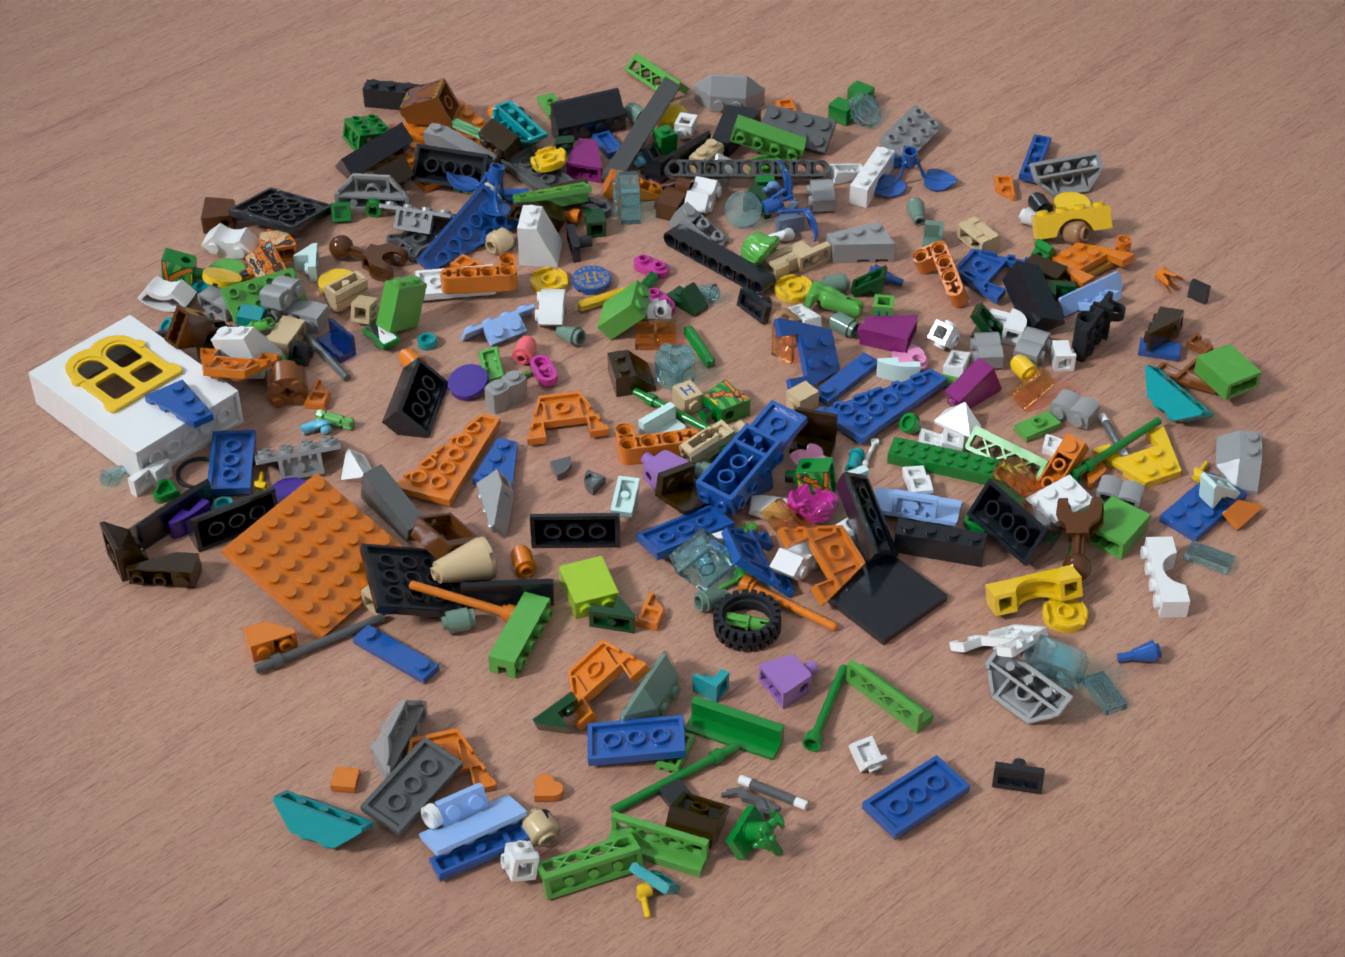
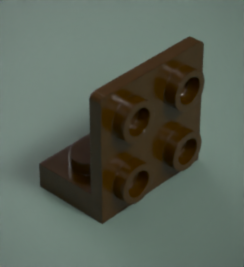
(819, 430)
(677, 488)

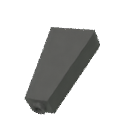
(389, 501)

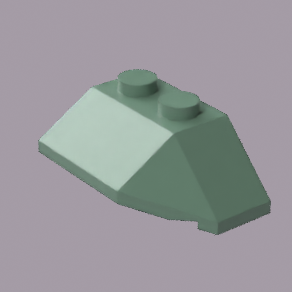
(655, 691)

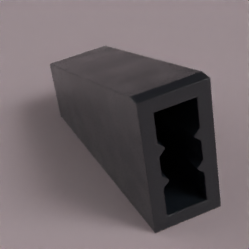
(726, 124)

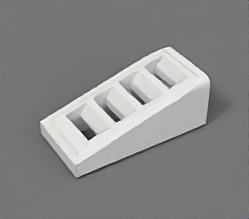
(843, 172)
(806, 315)
(956, 363)

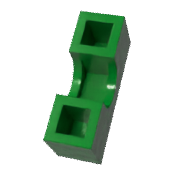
(839, 107)

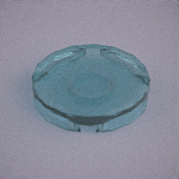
(864, 109)
(743, 209)

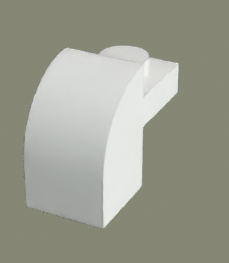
(1012, 323)

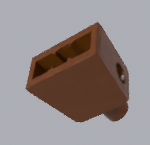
(216, 212)
(189, 328)

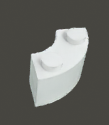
(703, 194)
(230, 242)
(166, 295)
(551, 307)
(794, 561)

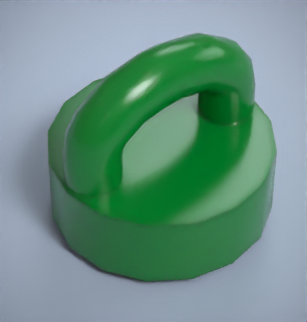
(910, 423)

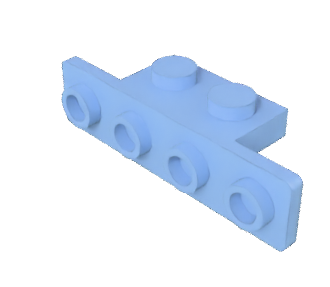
(1085, 296)
(501, 329)

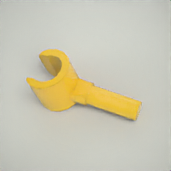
(1198, 471)
(260, 485)
(643, 892)

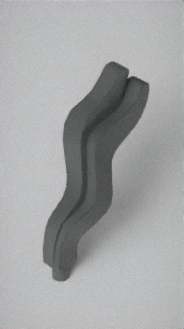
(761, 803)

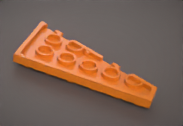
(448, 466)

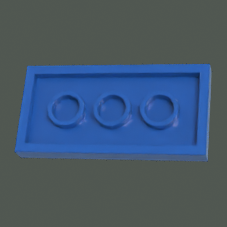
(232, 462)
(1193, 516)
(668, 536)
(636, 740)
(915, 797)

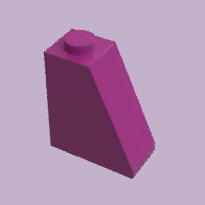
(585, 161)
(888, 332)
(974, 385)

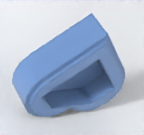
(772, 188)

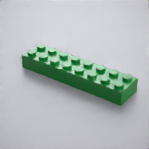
(942, 460)

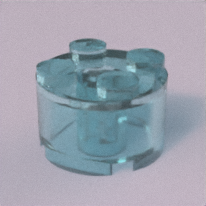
(674, 365)

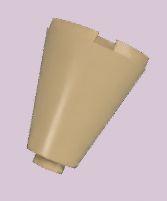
(466, 563)

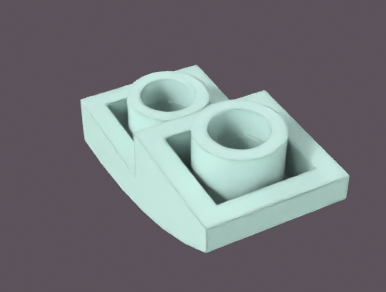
(894, 370)

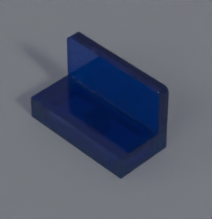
(338, 342)

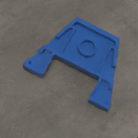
(981, 268)
(815, 350)
(748, 554)

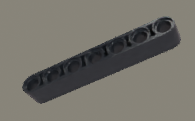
(719, 259)

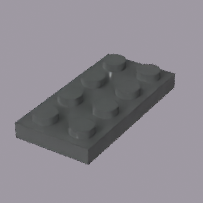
(815, 128)
(521, 168)
(411, 786)

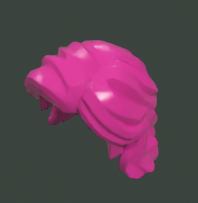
(814, 508)

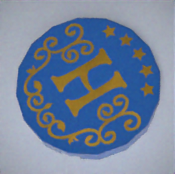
(591, 280)

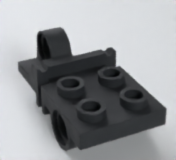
(1095, 324)

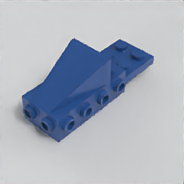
(749, 458)

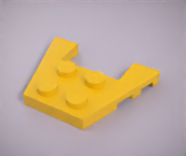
(1150, 465)

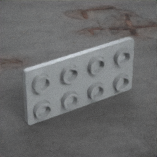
(913, 129)
(413, 219)
(299, 460)

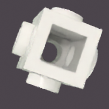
(658, 310)
(944, 334)
(520, 861)

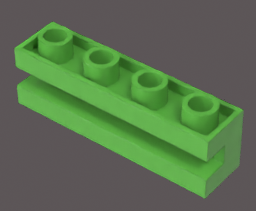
(767, 139)
(520, 634)

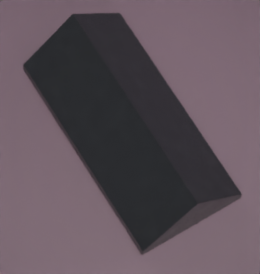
(656, 170)
(1032, 296)
(866, 518)
(156, 525)
(507, 591)

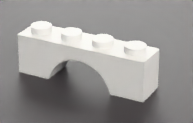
(864, 185)
(1169, 597)

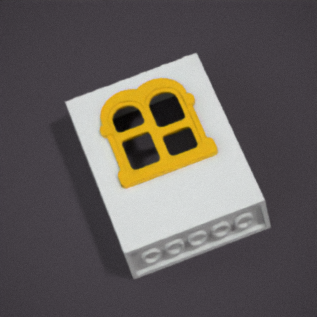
(128, 427)

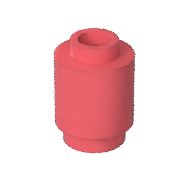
(524, 350)

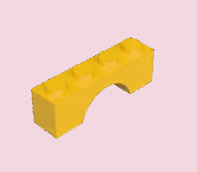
(1047, 224)
(1058, 583)

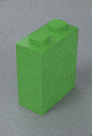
(401, 303)
(624, 310)
(1227, 371)
(1121, 527)

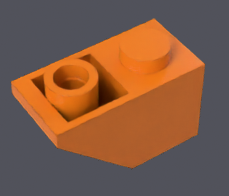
(268, 639)

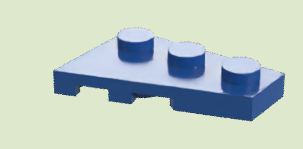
(181, 402)
(501, 457)

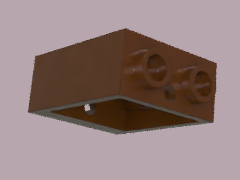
(428, 533)

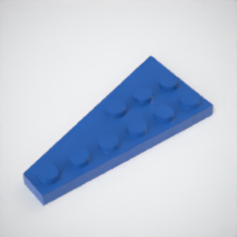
(465, 231)
(880, 407)

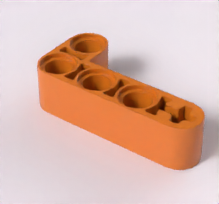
(938, 257)
(481, 278)
(632, 447)

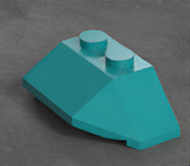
(519, 123)
(1172, 398)
(319, 820)

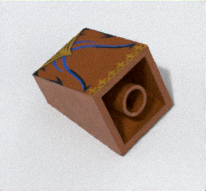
(430, 104)

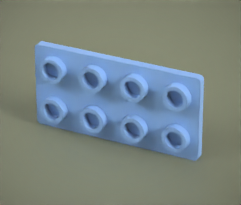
(918, 506)
(468, 817)

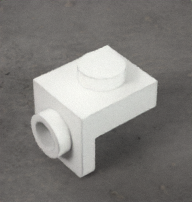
(867, 755)

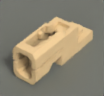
(796, 257)
(709, 441)

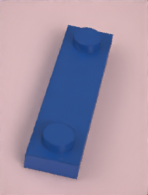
(1037, 152)
(846, 378)
(396, 654)
(477, 853)

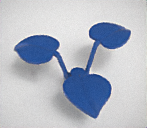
(495, 177)
(935, 179)
(776, 203)

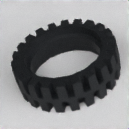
(748, 601)

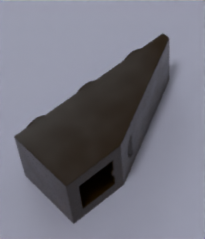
(554, 212)
(1164, 327)
(170, 570)

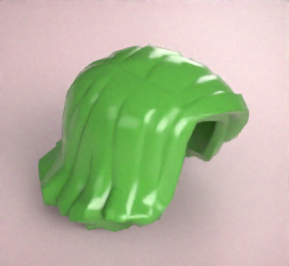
(758, 247)

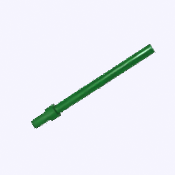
(652, 400)
(1090, 463)
(715, 757)

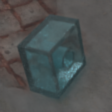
(626, 198)
(702, 560)
(1059, 661)

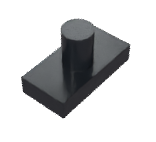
(576, 243)
(754, 305)
(1018, 776)

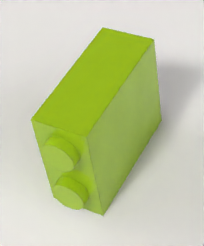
(587, 584)

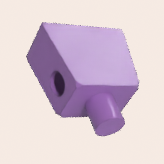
(654, 464)
(787, 678)

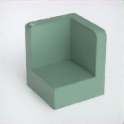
(932, 232)

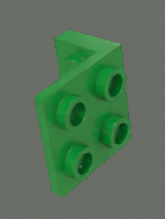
(359, 128)

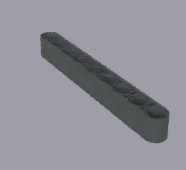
(643, 127)
(738, 173)

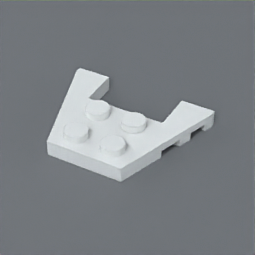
(1012, 640)

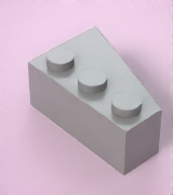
(861, 243)

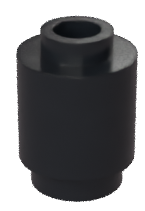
(1038, 202)

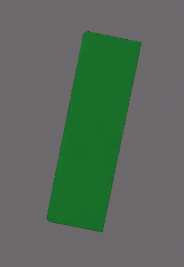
(732, 725)

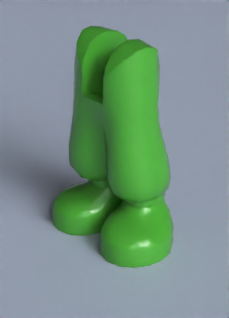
(833, 300)

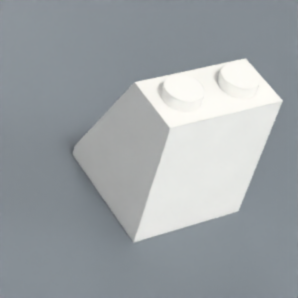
(537, 238)
(243, 343)

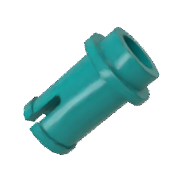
(856, 456)

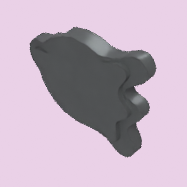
(413, 242)

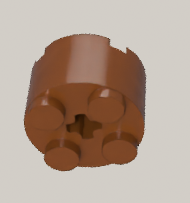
(286, 384)

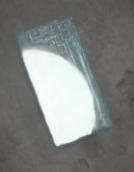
(1209, 557)
(1104, 693)

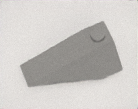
(445, 137)

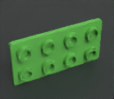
(248, 291)

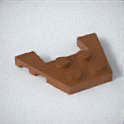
(1187, 376)

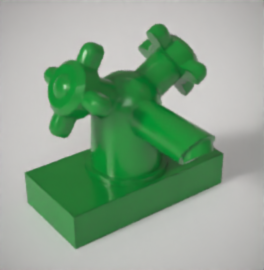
(755, 832)

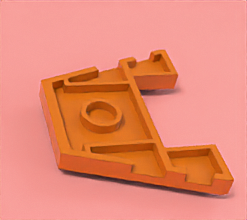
(1084, 257)
(234, 367)
(563, 410)
(833, 552)
(596, 672)
(457, 745)

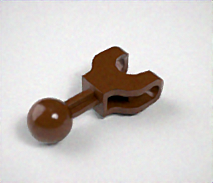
(375, 258)
(1079, 529)

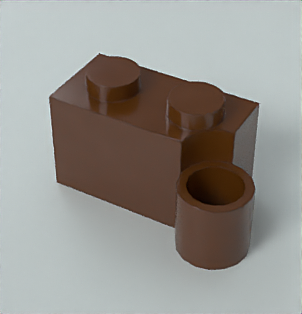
(672, 198)

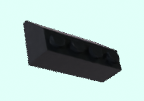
(385, 93)
(588, 114)
(376, 151)
(434, 162)
(415, 400)
(229, 520)
(1013, 521)
(575, 530)
(940, 542)

